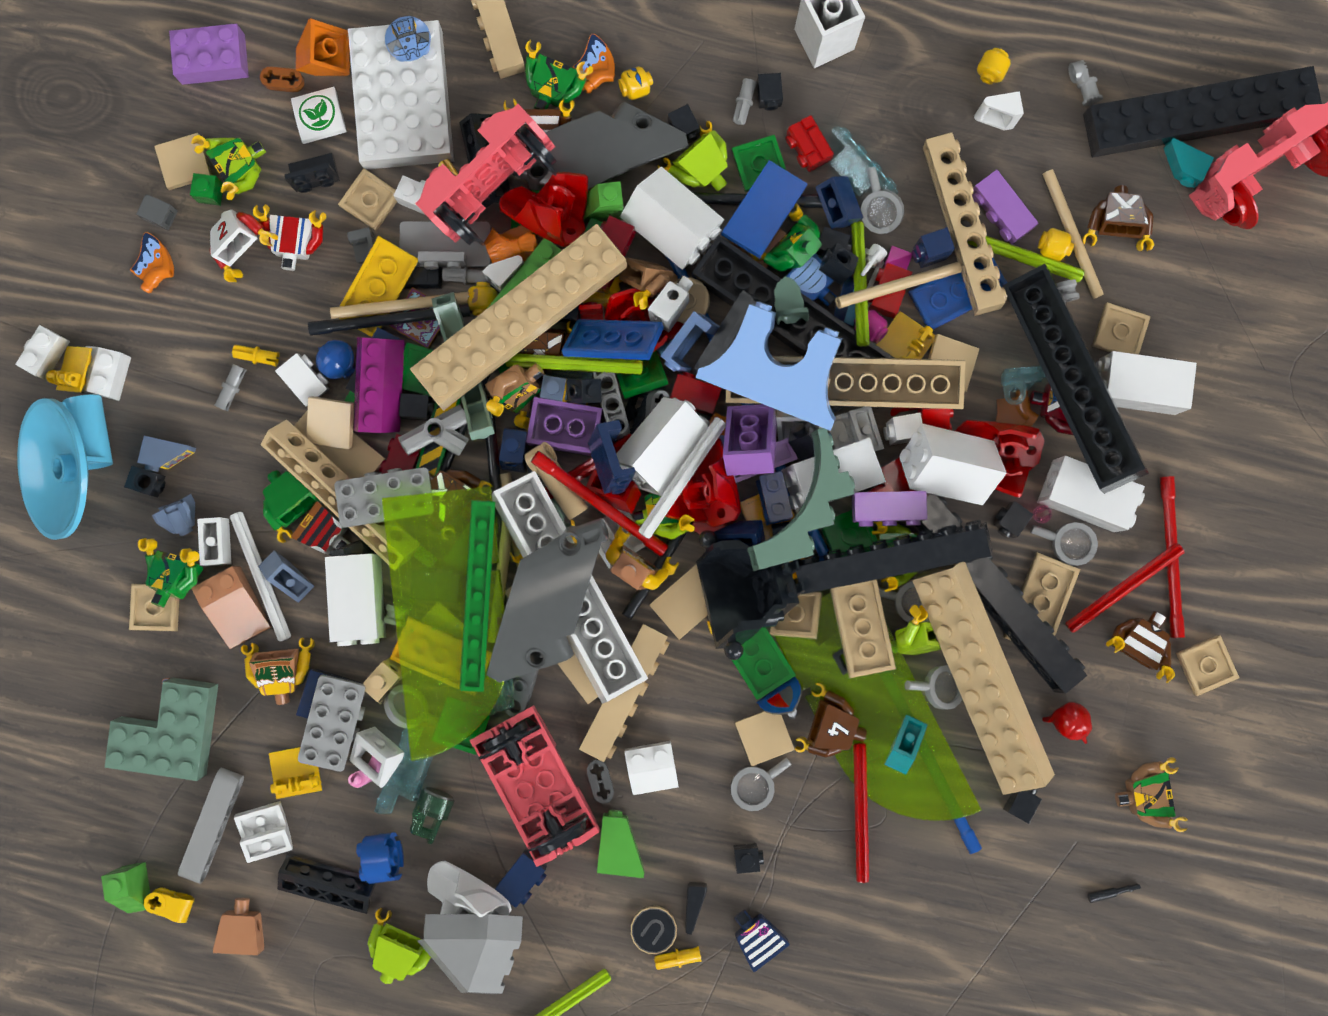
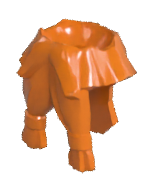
(511, 243)

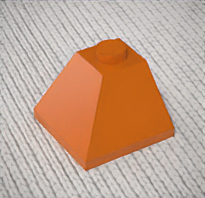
(323, 50)

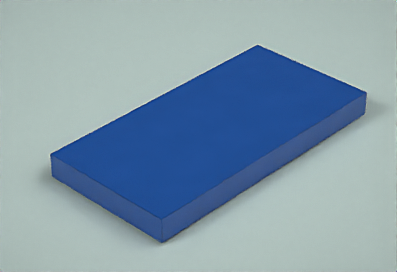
(764, 209)
(945, 298)
(613, 339)

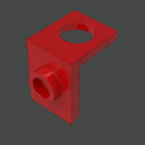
(591, 311)

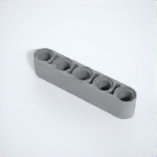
(610, 396)
(210, 825)

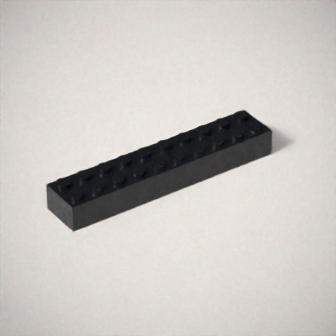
(1198, 111)
(729, 271)
(1075, 380)
(1012, 612)

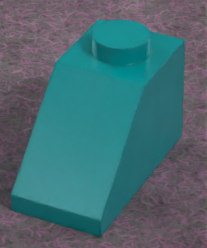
(1187, 163)
(906, 744)

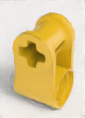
(173, 905)

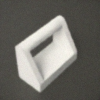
(1004, 111)
(501, 272)
(381, 749)

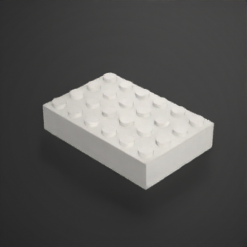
(399, 104)

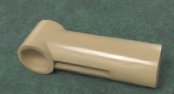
(567, 500)

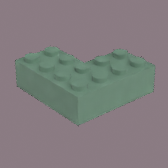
(176, 742)

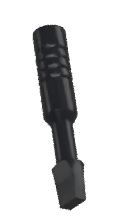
(1111, 892)

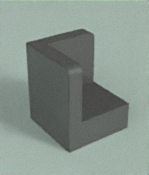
(157, 212)
(362, 243)

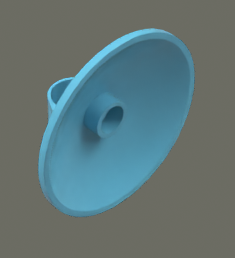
(54, 456)

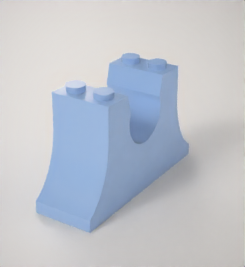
(753, 372)

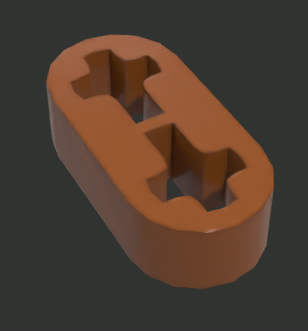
(282, 82)

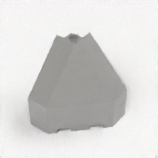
(473, 948)

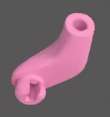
(359, 779)

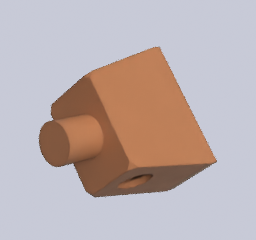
(240, 931)

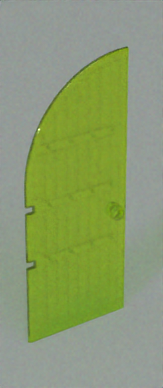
(428, 580)
(935, 782)

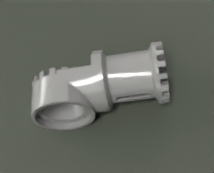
(1079, 75)

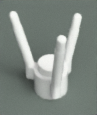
(874, 258)

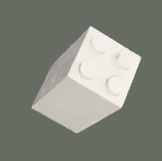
(828, 28)
(672, 218)
(1148, 382)
(662, 444)
(855, 458)
(952, 464)
(1075, 492)
(355, 599)

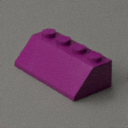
(378, 385)

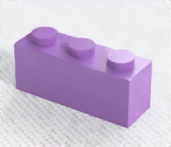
(1004, 207)
(889, 508)

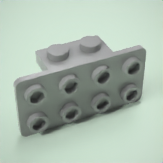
(438, 250)
(361, 498)
(332, 723)

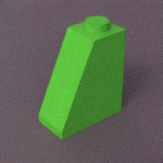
(603, 201)
(618, 847)
(127, 887)

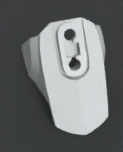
(464, 892)

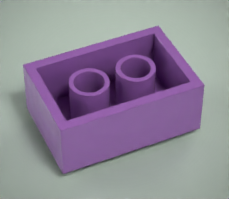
(208, 54)
(563, 425)
(750, 440)

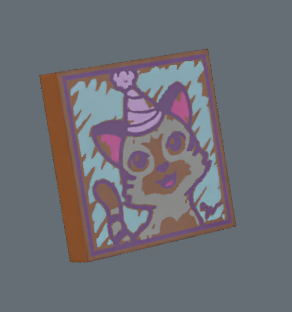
(420, 332)

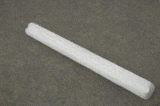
(682, 477)
(264, 587)

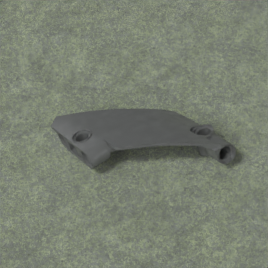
(606, 145)
(546, 603)

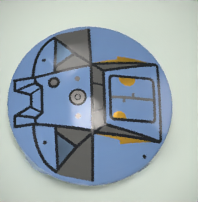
(408, 39)

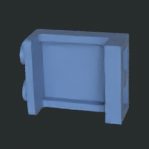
(685, 339)

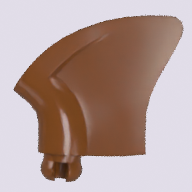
(1016, 414)

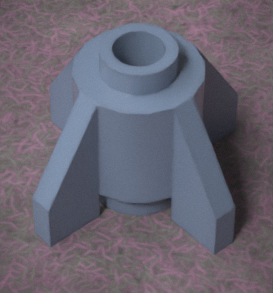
(177, 516)

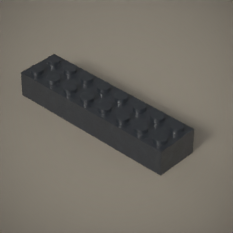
(896, 557)

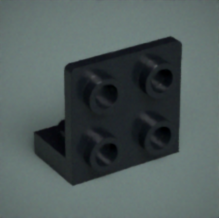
(312, 173)

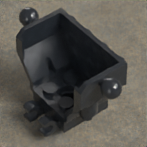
(740, 598)

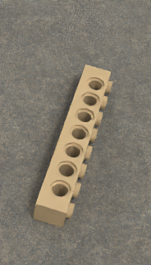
(948, 147)
(318, 476)

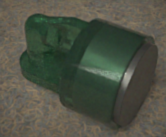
(435, 805)

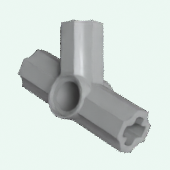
(447, 438)

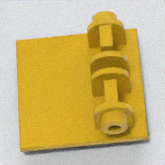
(906, 338)
(73, 370)
(291, 776)

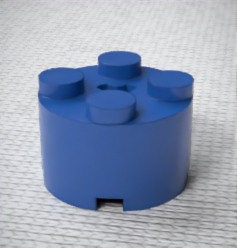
(380, 858)

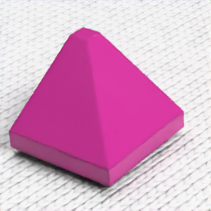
(898, 257)

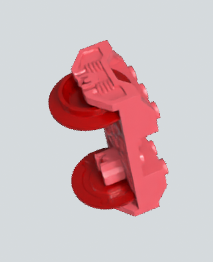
(1230, 179)

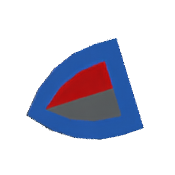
(783, 699)

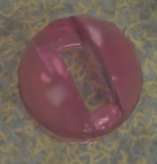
(1044, 519)

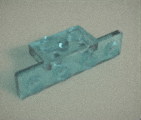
(854, 164)
(405, 780)

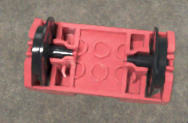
(461, 196)
(535, 786)

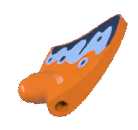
(602, 61)
(153, 263)

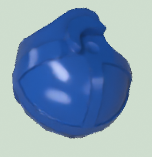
(335, 360)

